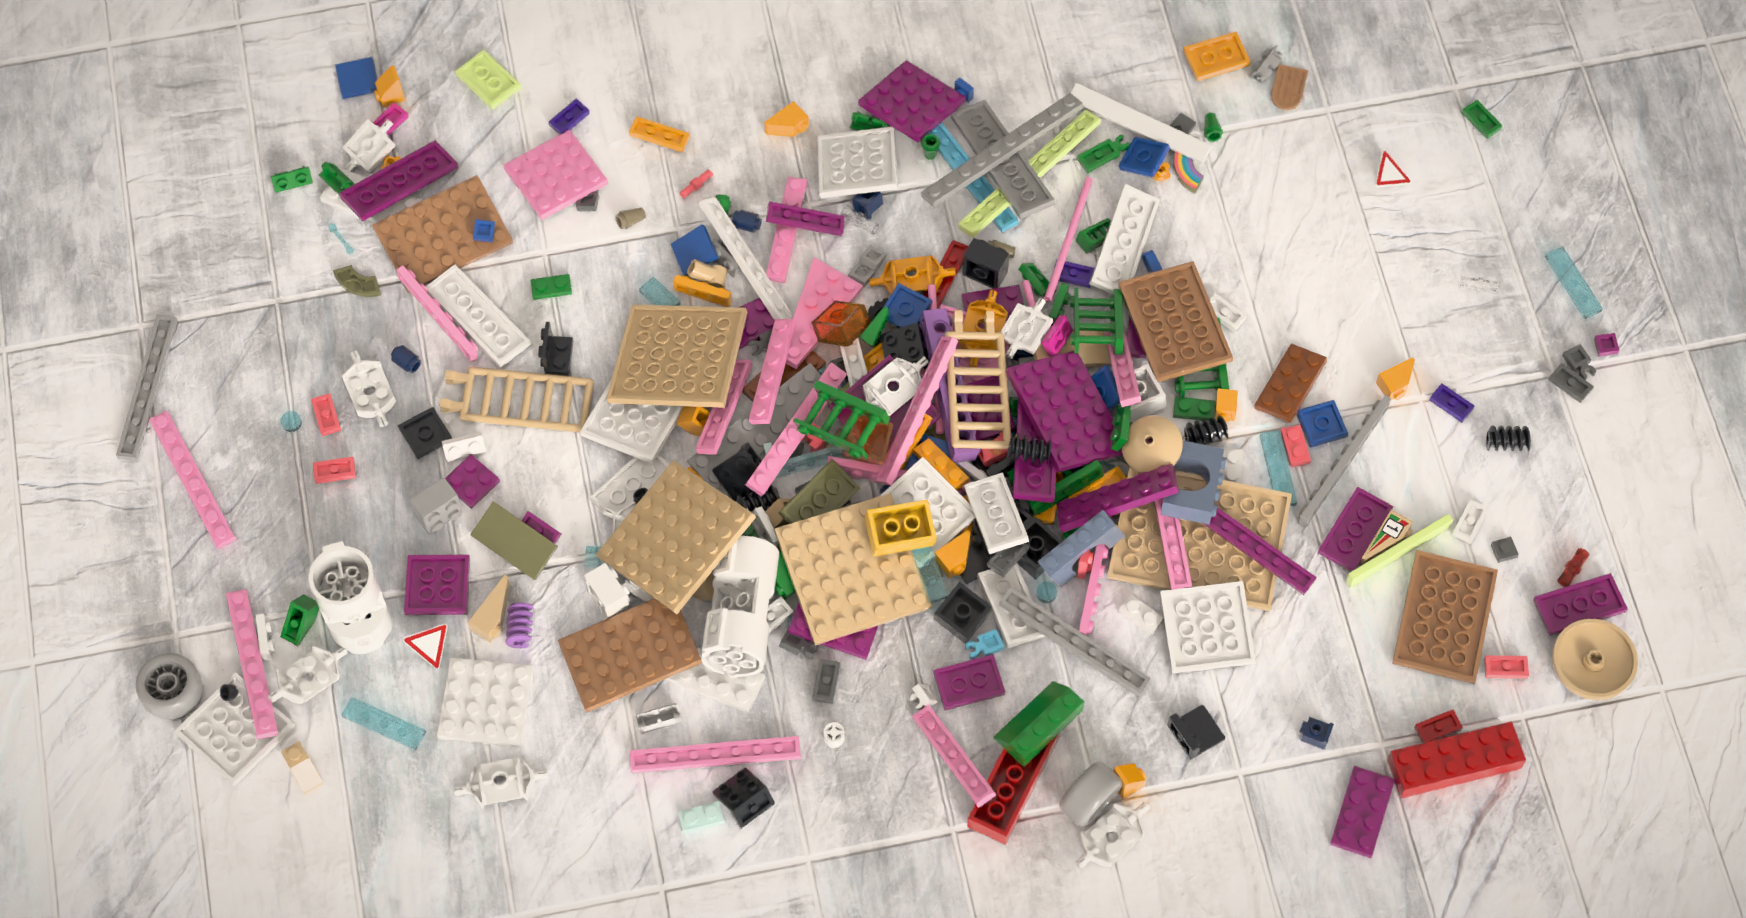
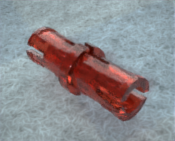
(1573, 567)

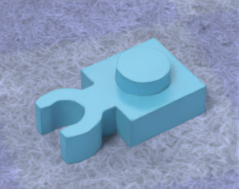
(987, 643)

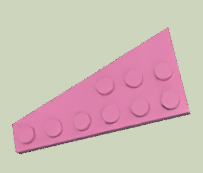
(819, 292)

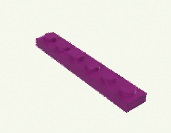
(1261, 552)

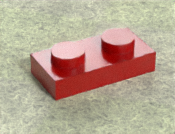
(1438, 726)

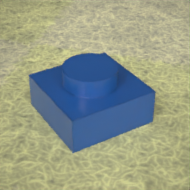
(964, 89)
(484, 231)

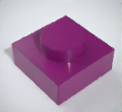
(1606, 344)

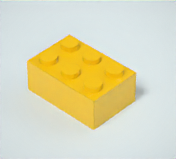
(900, 527)

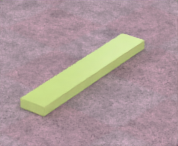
(1399, 550)

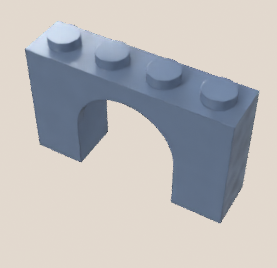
(1199, 504)
(1097, 531)

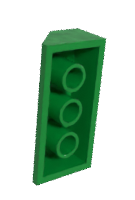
(1040, 722)

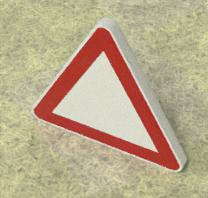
(1389, 172)
(429, 644)

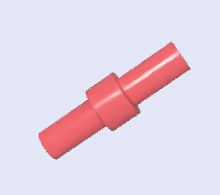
(696, 184)

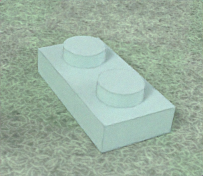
(701, 817)

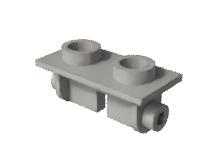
(1261, 69)
(725, 258)
(658, 718)

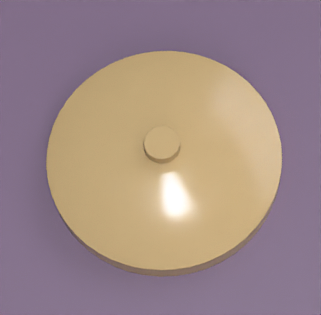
(1594, 659)

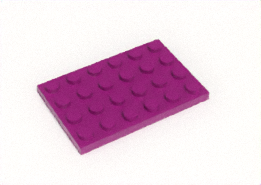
(1065, 409)

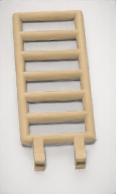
(462, 407)
(955, 426)

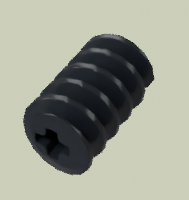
(1206, 430)
(1508, 436)
(1029, 449)
(755, 501)

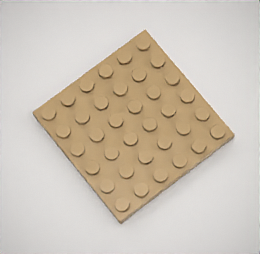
(677, 356)
(675, 536)
(841, 580)

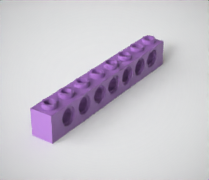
(940, 320)

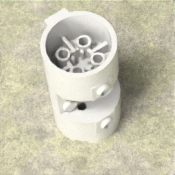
(350, 598)
(737, 622)

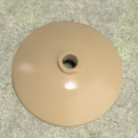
(1164, 449)

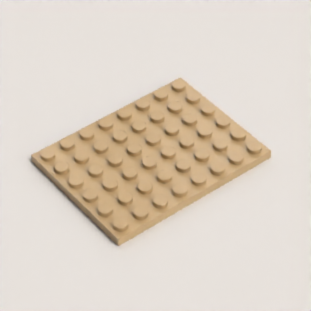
(1210, 558)

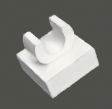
(925, 695)

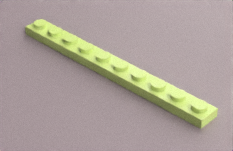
(1040, 162)

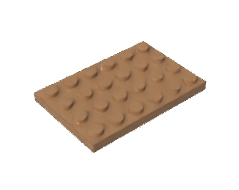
(441, 231)
(1175, 321)
(1445, 617)
(628, 653)

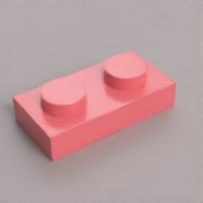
(326, 414)
(1295, 446)
(334, 470)
(1085, 564)
(1506, 667)

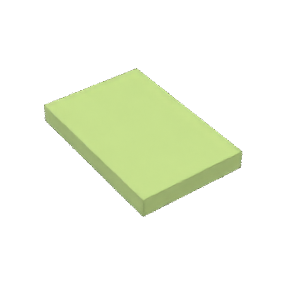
(488, 79)

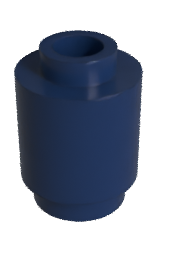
(746, 220)
(405, 359)

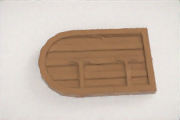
(1288, 87)

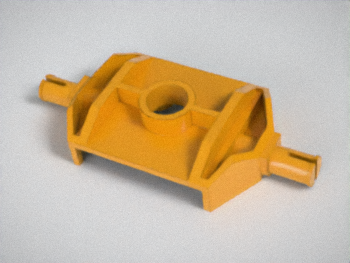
(927, 270)
(974, 316)

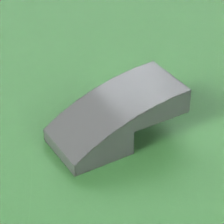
(868, 265)

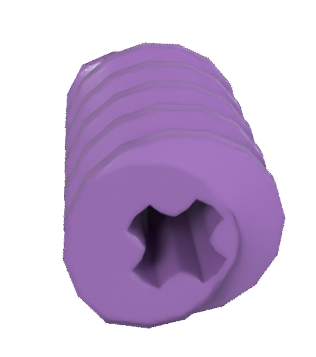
(518, 625)

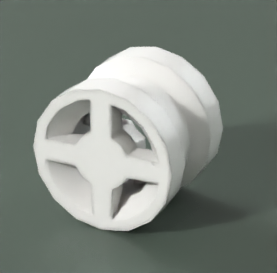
(834, 729)

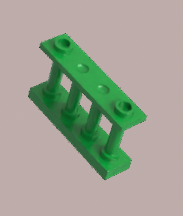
(1115, 327)
(1220, 382)
(841, 400)
(1071, 484)

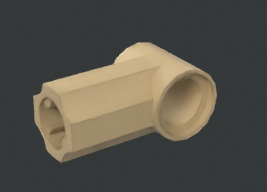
(713, 275)

